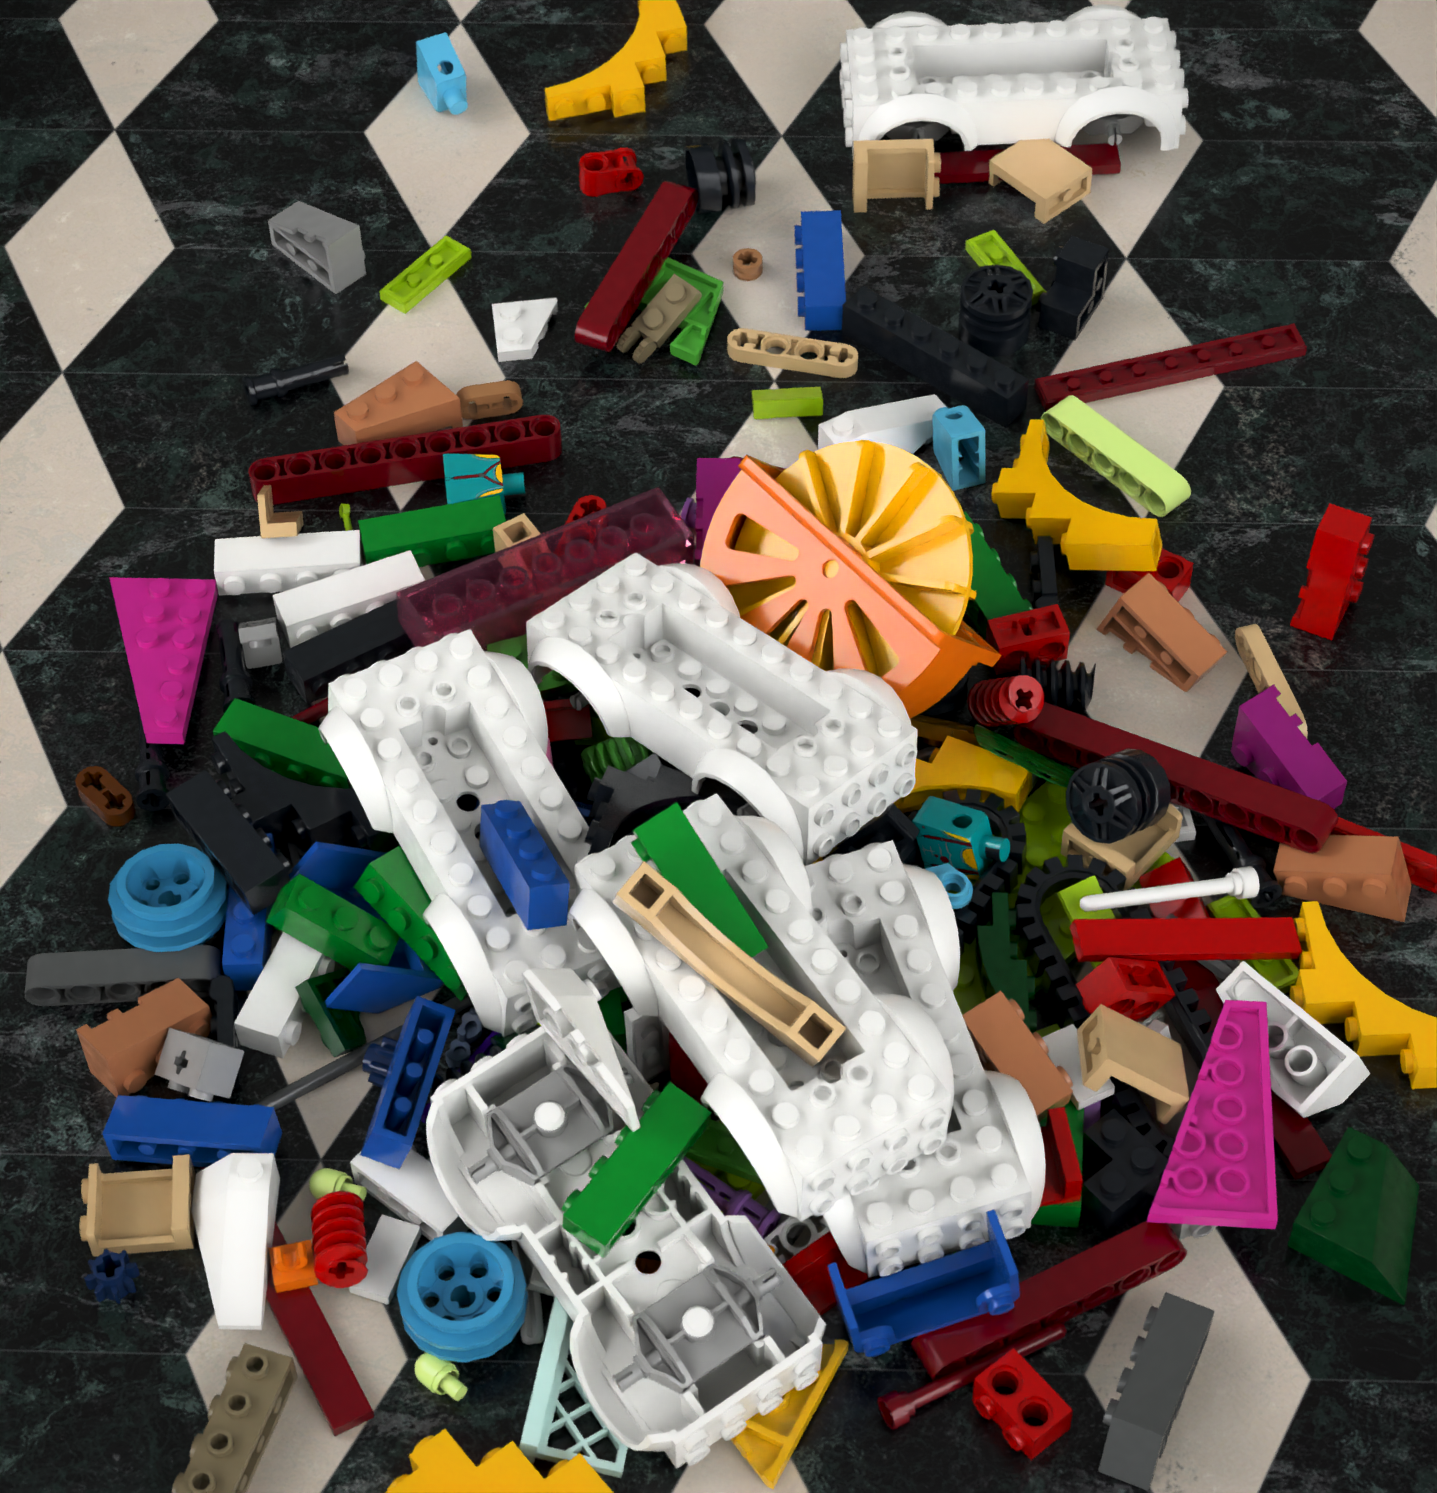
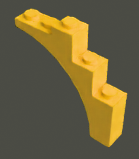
(622, 79)
(1086, 533)
(962, 767)
(1375, 1022)
(445, 1468)

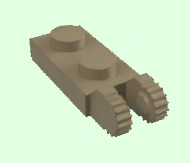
(660, 318)

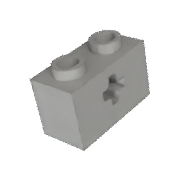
(198, 1065)

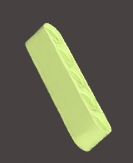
(1116, 456)

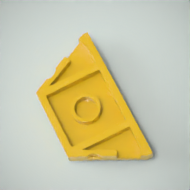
(772, 1438)

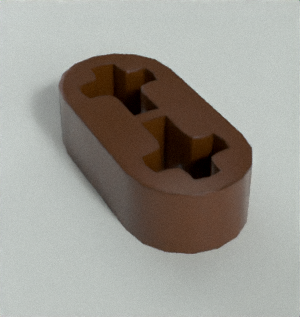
(99, 800)

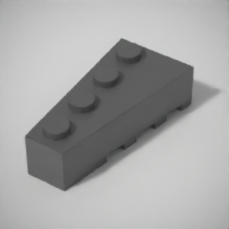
(1153, 1389)

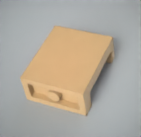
(894, 171)
(1043, 174)
(1130, 855)
(1135, 1055)
(139, 1209)

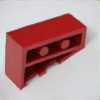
(1334, 571)

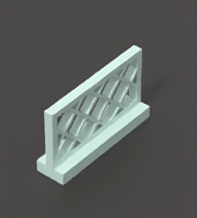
(545, 1402)

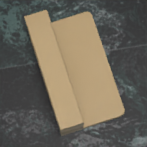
(276, 524)

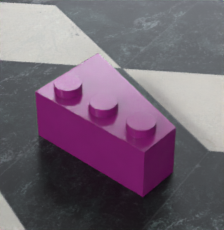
(712, 482)
(1280, 754)

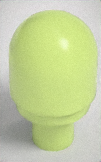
(331, 1180)
(439, 1376)

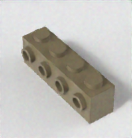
(239, 1423)

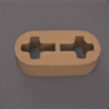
(489, 399)

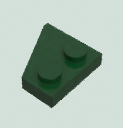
(339, 1028)

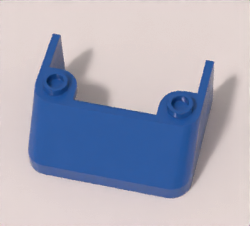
(367, 986)
(929, 1294)

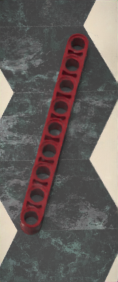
(403, 458)
(1193, 780)

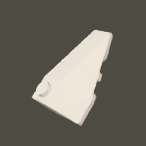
(899, 424)
(574, 1021)
(1307, 1062)
(235, 1228)

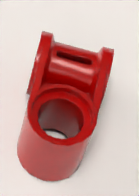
(606, 172)

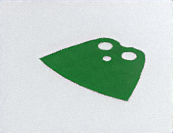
(1022, 754)

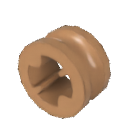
(751, 271)

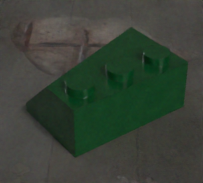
(1361, 1216)

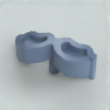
(467, 1033)

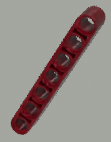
(636, 266)
(1056, 1296)

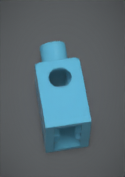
(446, 87)
(958, 434)

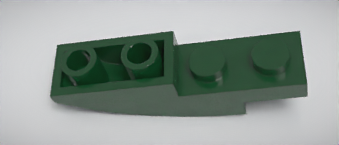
(999, 961)

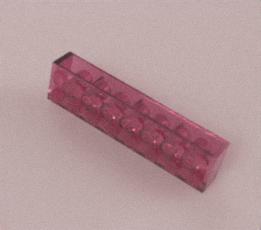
(523, 580)

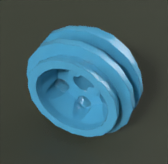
(168, 898)
(470, 1331)

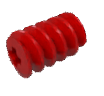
(1006, 700)
(339, 1239)

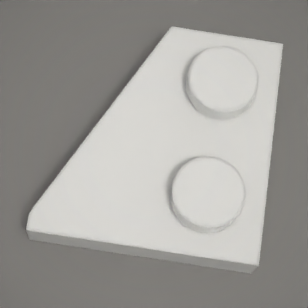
(521, 327)

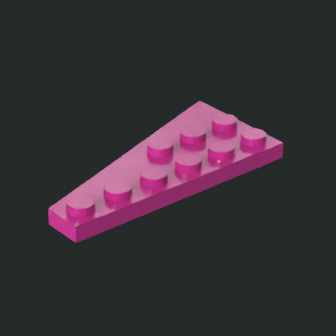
(165, 643)
(1225, 1144)

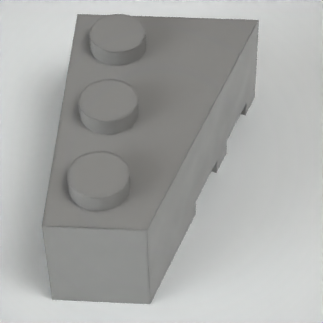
(320, 244)

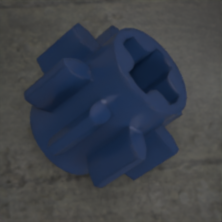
(378, 1059)
(116, 1286)

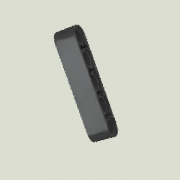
(117, 974)

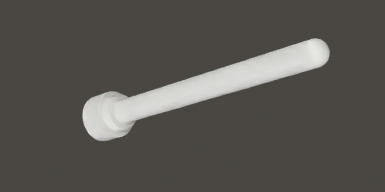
(1241, 883)

